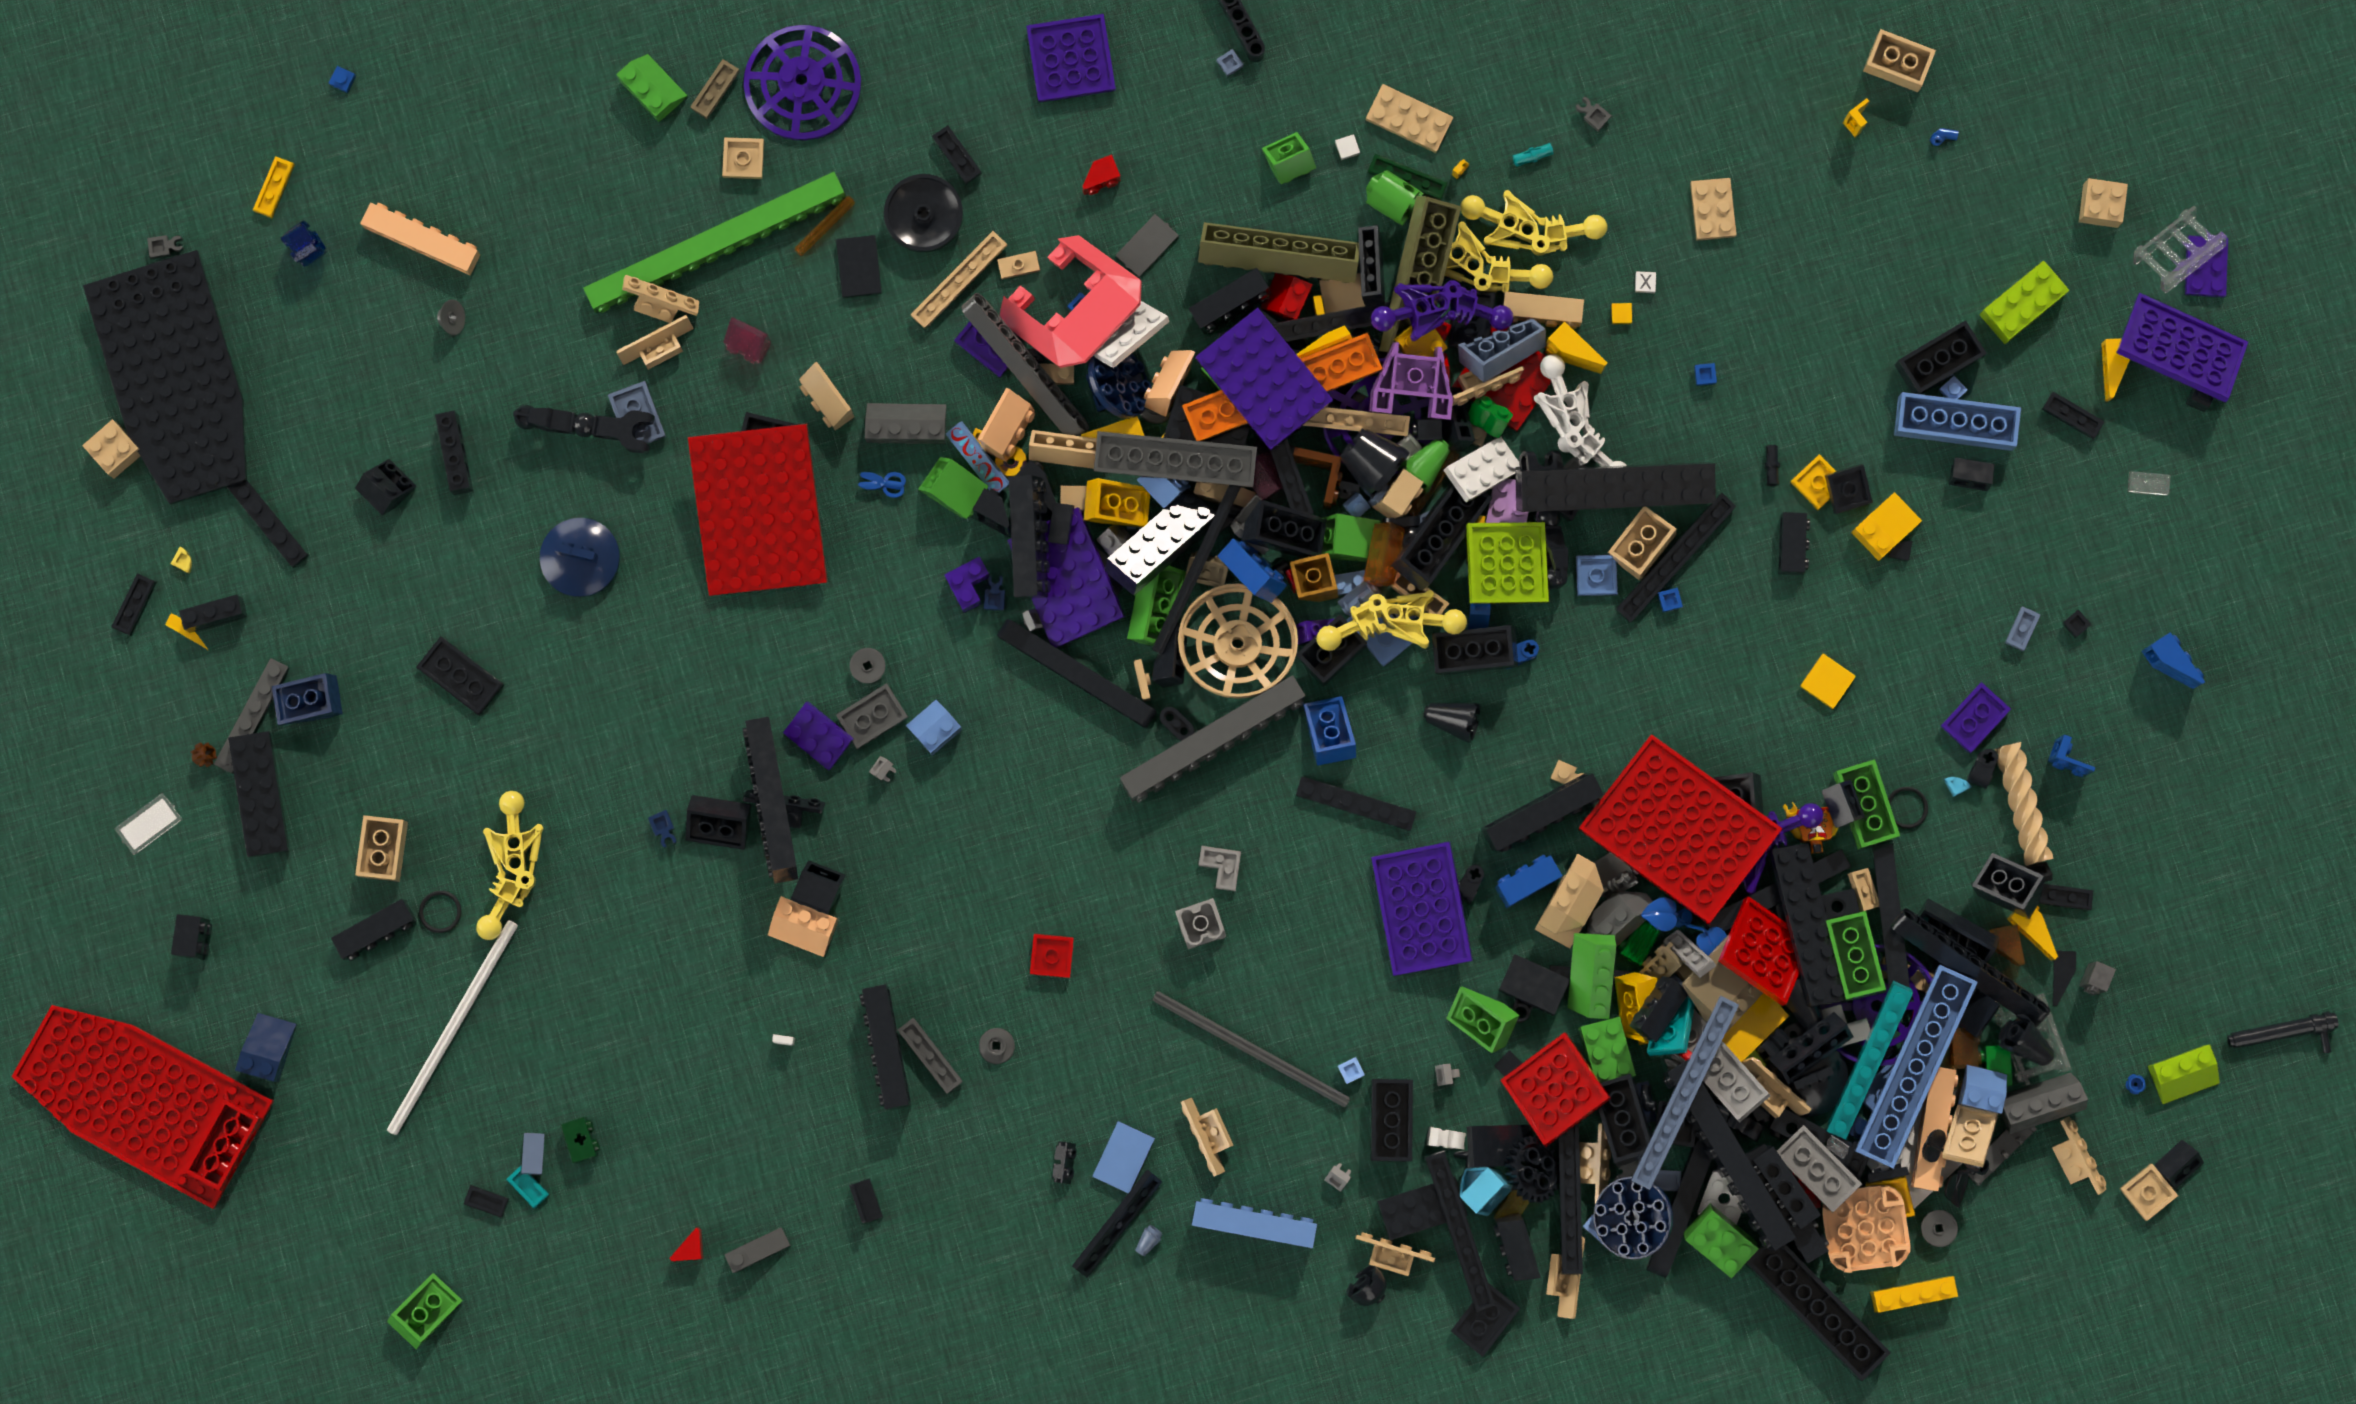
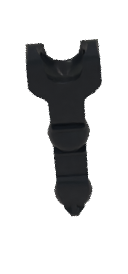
(586, 424)
(1555, 546)

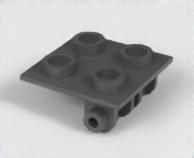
(1614, 875)

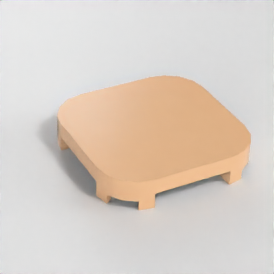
(1868, 1230)

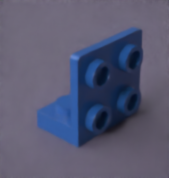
(2058, 757)

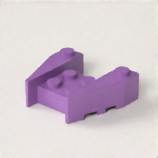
(1413, 377)

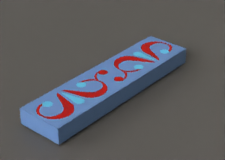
(977, 457)

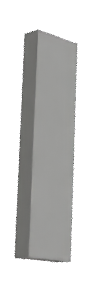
(1689, 953)

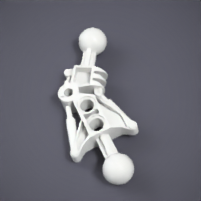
(1559, 415)

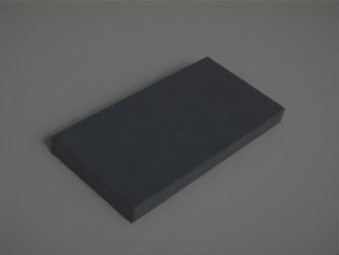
(460, 676)
(1491, 1144)

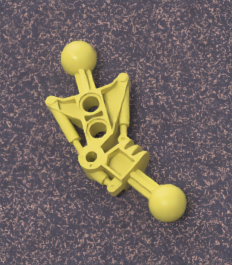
(1554, 231)
(1500, 272)
(1366, 620)
(507, 890)

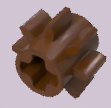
(203, 754)

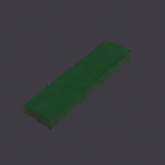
(1425, 183)

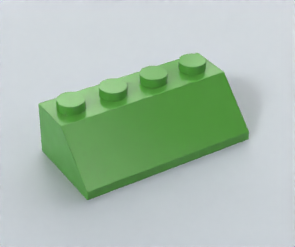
(1154, 604)
(1592, 975)

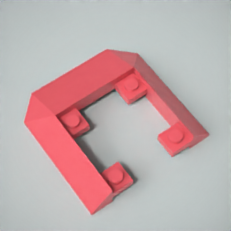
(1079, 335)

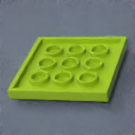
(1507, 563)

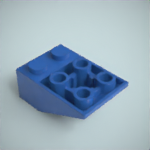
(2171, 660)

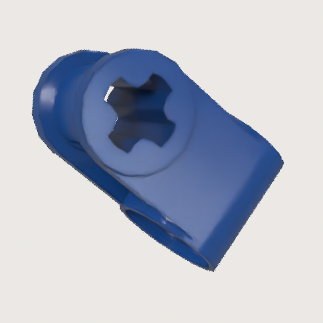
(1526, 656)

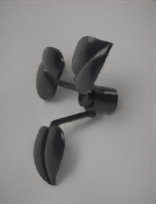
(1957, 1182)

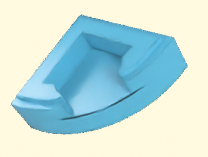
(1956, 785)

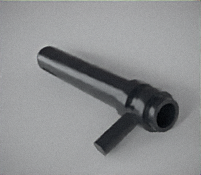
(2313, 1024)

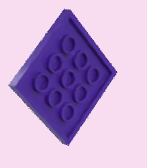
(1071, 58)

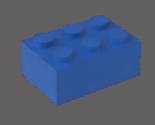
(1252, 570)
(1528, 880)

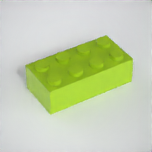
(2024, 302)

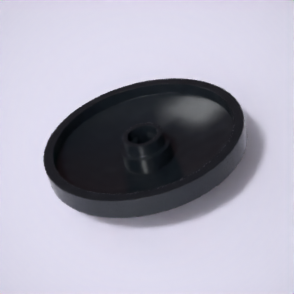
(923, 213)

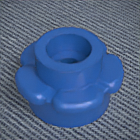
(2140, 1084)

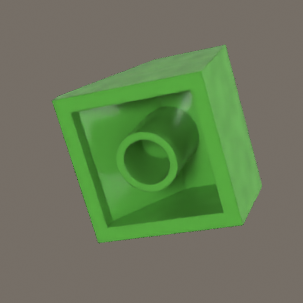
(1289, 158)

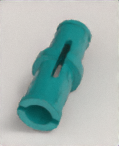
(1533, 154)

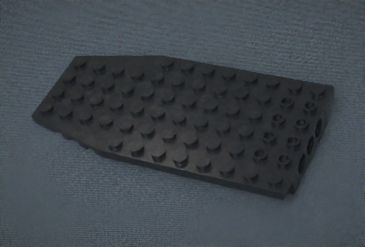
(172, 374)

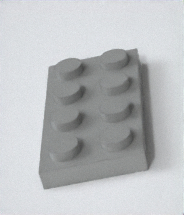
(1818, 1169)

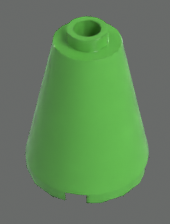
(1427, 462)

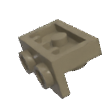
(1213, 572)
(1663, 964)

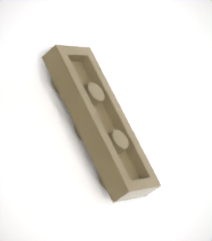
(715, 89)

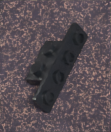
(794, 807)

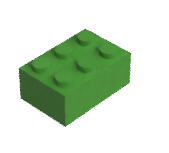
(1607, 1049)
(1720, 1240)

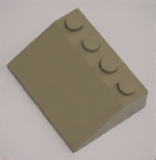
(1720, 982)

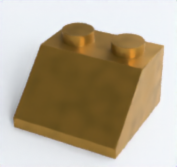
(1314, 578)

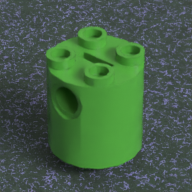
(1392, 196)

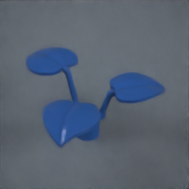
(1663, 917)

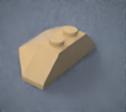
(1574, 897)

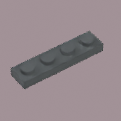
(930, 1055)

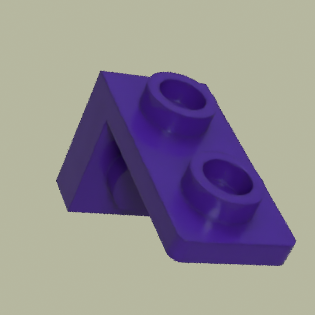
(1309, 629)

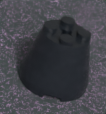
(1373, 460)

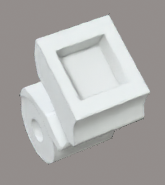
(1447, 1138)

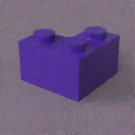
(962, 581)

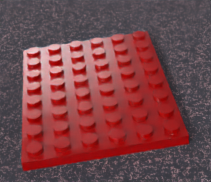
(757, 509)
(1680, 829)

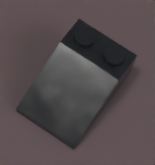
(1745, 786)

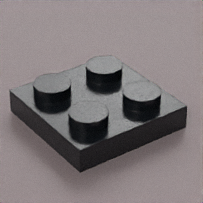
(1848, 488)

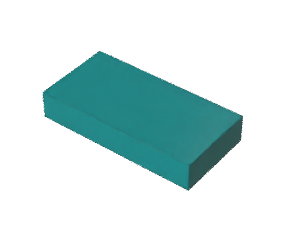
(528, 1187)

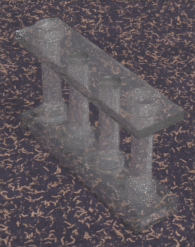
(2184, 267)
(2048, 1025)

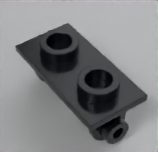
(1066, 1153)

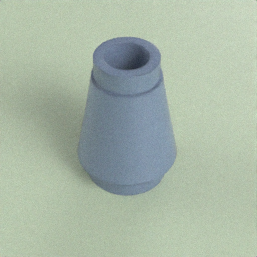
(1148, 1240)

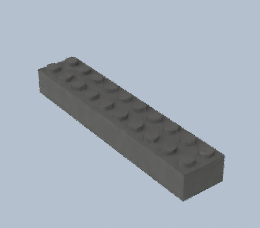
(1213, 738)

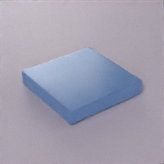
(1596, 575)

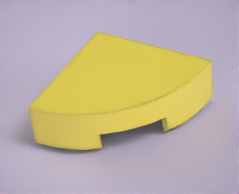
(182, 560)

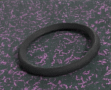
(1924, 802)
(423, 904)

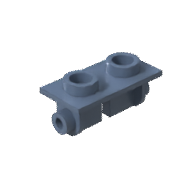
(1358, 596)

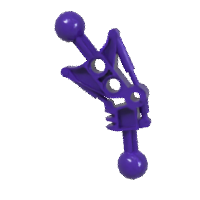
(1462, 306)
(1809, 816)

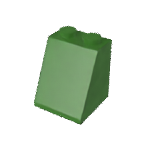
(953, 487)
(1348, 537)

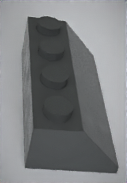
(906, 423)
(2043, 1102)

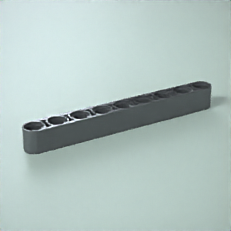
(1024, 366)

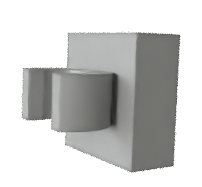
(881, 768)
(1445, 1074)
(1337, 1177)

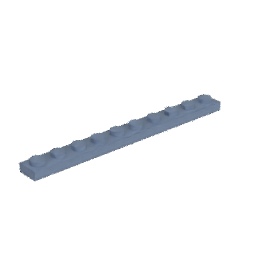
(1684, 1092)

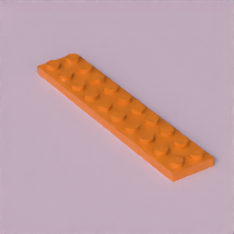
(1331, 367)

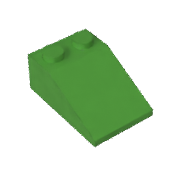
(1483, 1019)
(424, 1310)

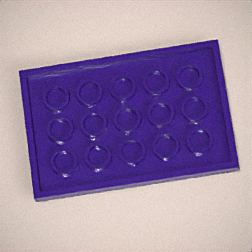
(2182, 347)
(1264, 378)
(1080, 588)
(1422, 908)

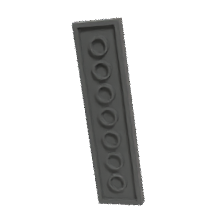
(1175, 459)

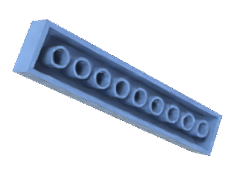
(1916, 1066)

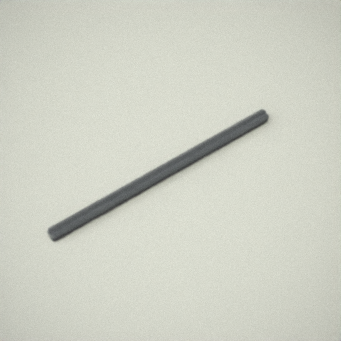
(1251, 1049)

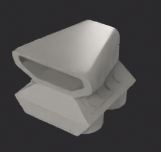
(1200, 923)

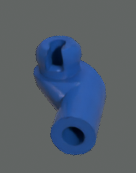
(1943, 134)

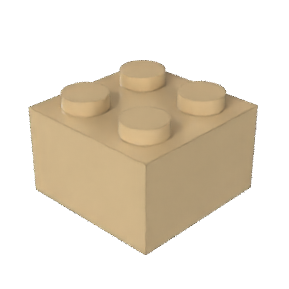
(2103, 203)
(112, 449)

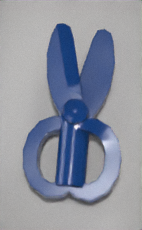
(878, 482)

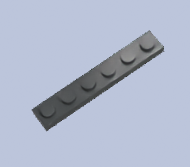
(254, 709)

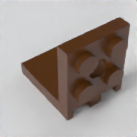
(1326, 462)

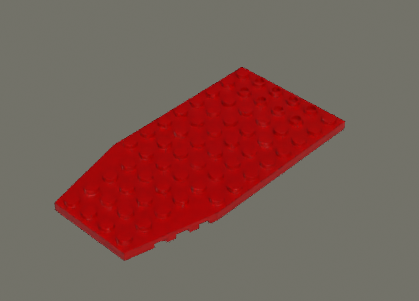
(142, 1100)

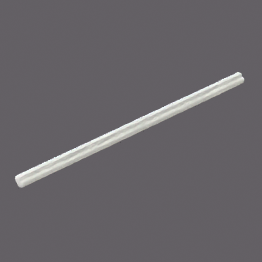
(452, 1027)

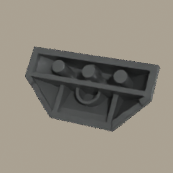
(1619, 915)

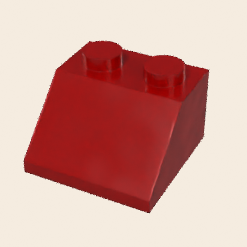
(1287, 297)

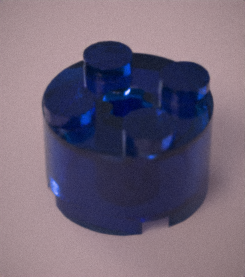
(304, 243)

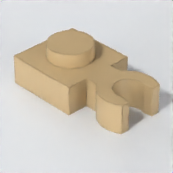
(1564, 772)

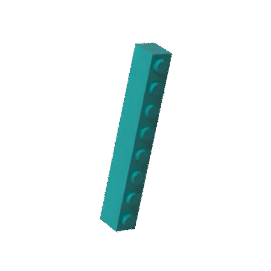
(1869, 1060)

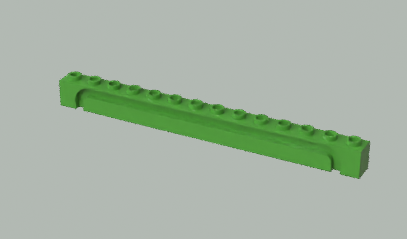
(719, 240)

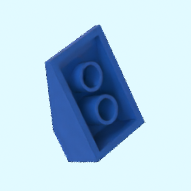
(1330, 730)

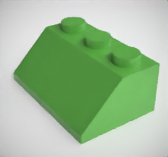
(651, 86)

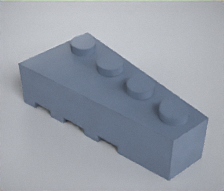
(1502, 350)

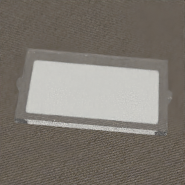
(148, 824)

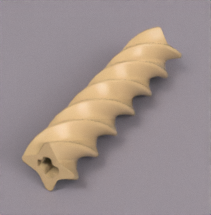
(2023, 803)

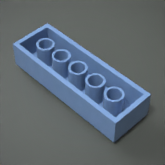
(1957, 421)
(1253, 1224)

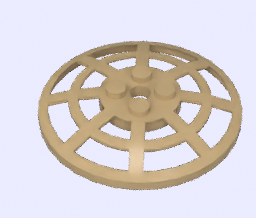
(1232, 631)

